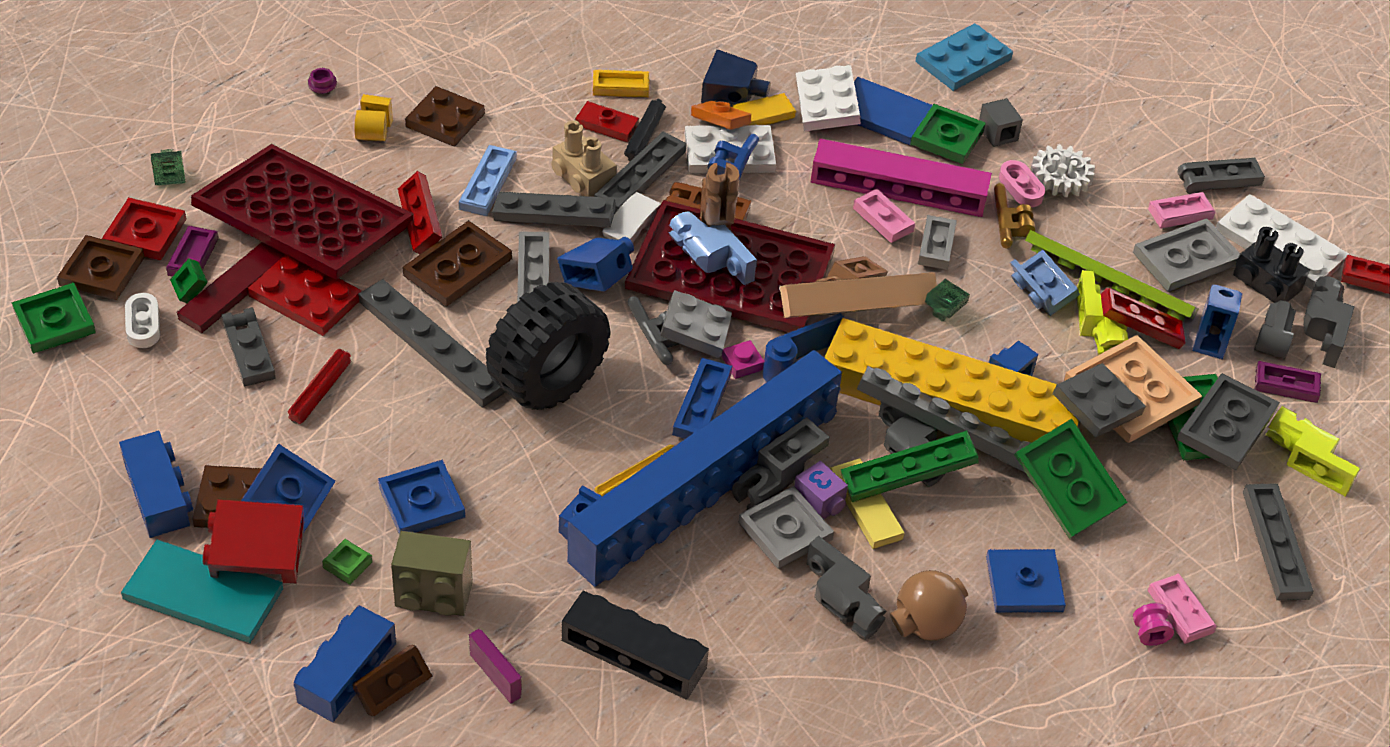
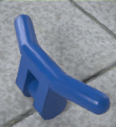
(740, 154)

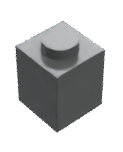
(1002, 122)

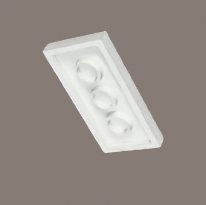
(1252, 214)

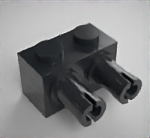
(1270, 270)

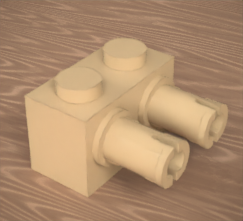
(582, 161)

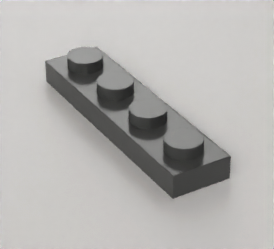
(644, 169)
(554, 209)
(1277, 542)

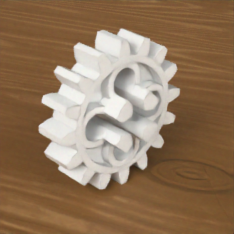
(1079, 170)

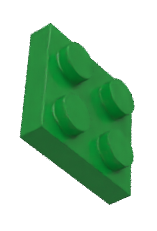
(948, 133)
(53, 317)

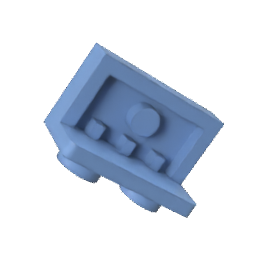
(1045, 282)

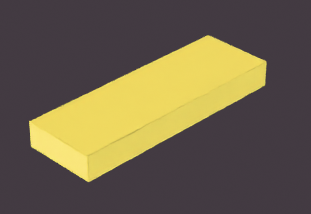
(873, 515)

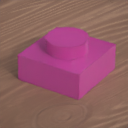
(743, 359)

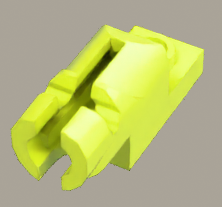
(1092, 323)
(1312, 451)

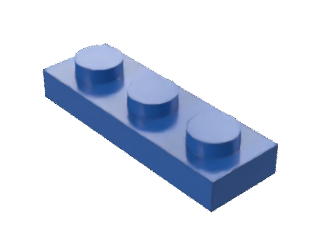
(702, 397)

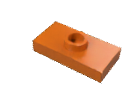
(721, 114)

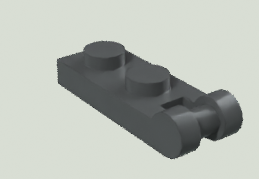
(1220, 174)
(248, 347)

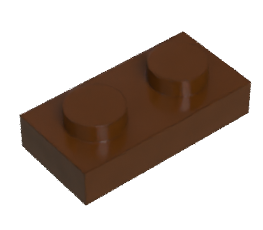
(392, 680)

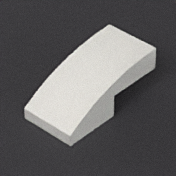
(632, 217)

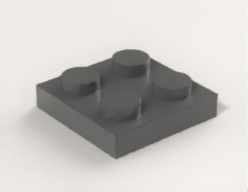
(1099, 400)

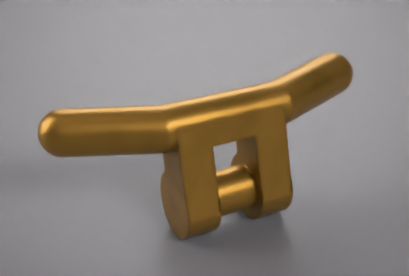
(1012, 221)

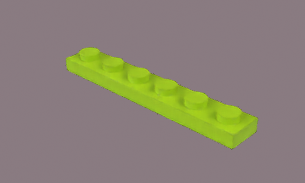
(1122, 282)

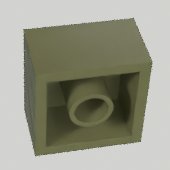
(432, 573)

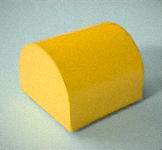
(370, 125)

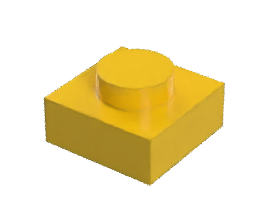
(378, 103)

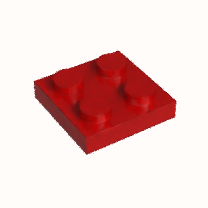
(146, 227)

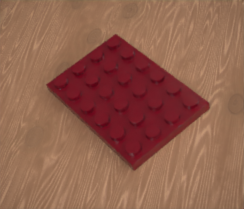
(302, 210)
(780, 257)

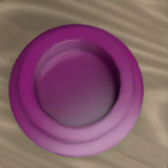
(322, 81)

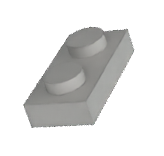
(937, 242)

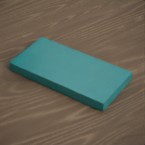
(181, 587)

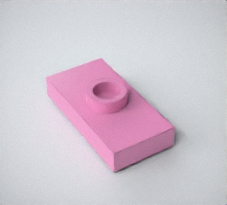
(1181, 210)
(1183, 608)

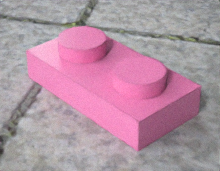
(884, 215)

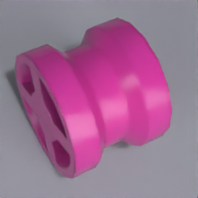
(1153, 624)

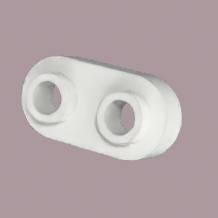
(142, 320)

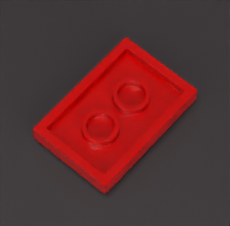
(304, 294)

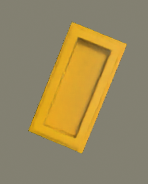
(621, 83)
(768, 109)

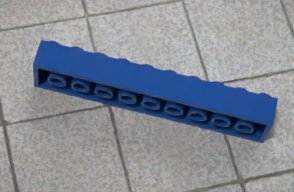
(697, 470)

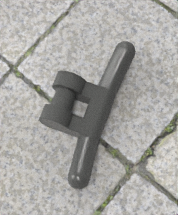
(652, 330)

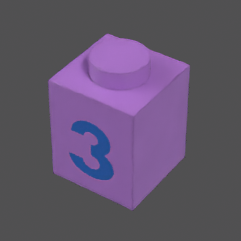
(822, 489)

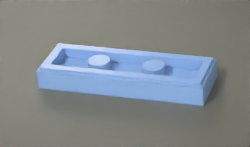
(487, 180)

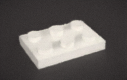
(827, 98)
(703, 139)

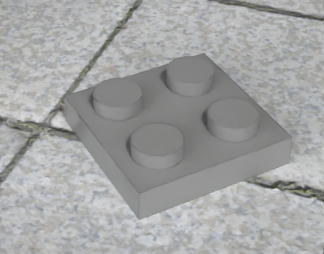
(696, 324)
(784, 526)

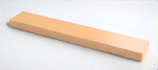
(856, 294)

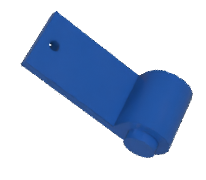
(785, 349)

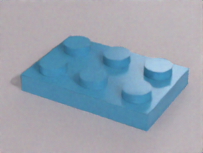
(964, 56)

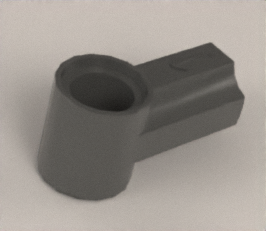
(1276, 332)

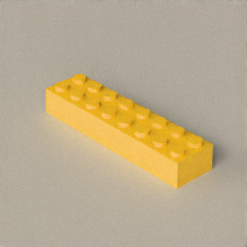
(992, 393)

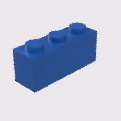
(156, 483)
(350, 654)

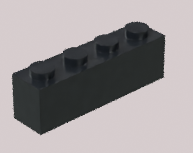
(635, 644)

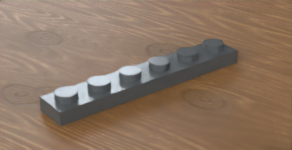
(431, 342)
(940, 415)

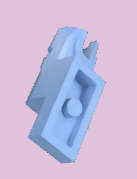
(713, 247)

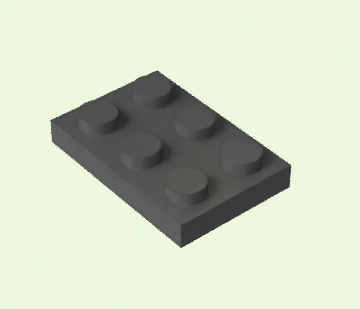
(1228, 421)

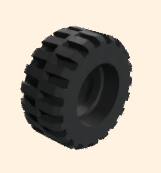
(547, 345)

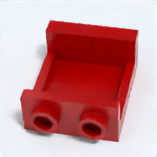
(255, 539)

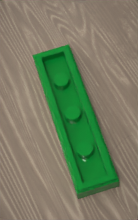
(909, 466)

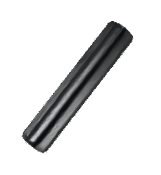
(645, 129)

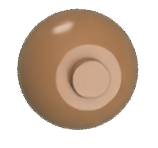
(930, 606)

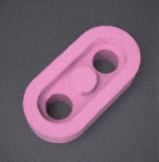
(1021, 183)

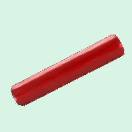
(319, 386)

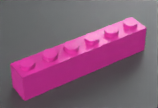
(901, 177)

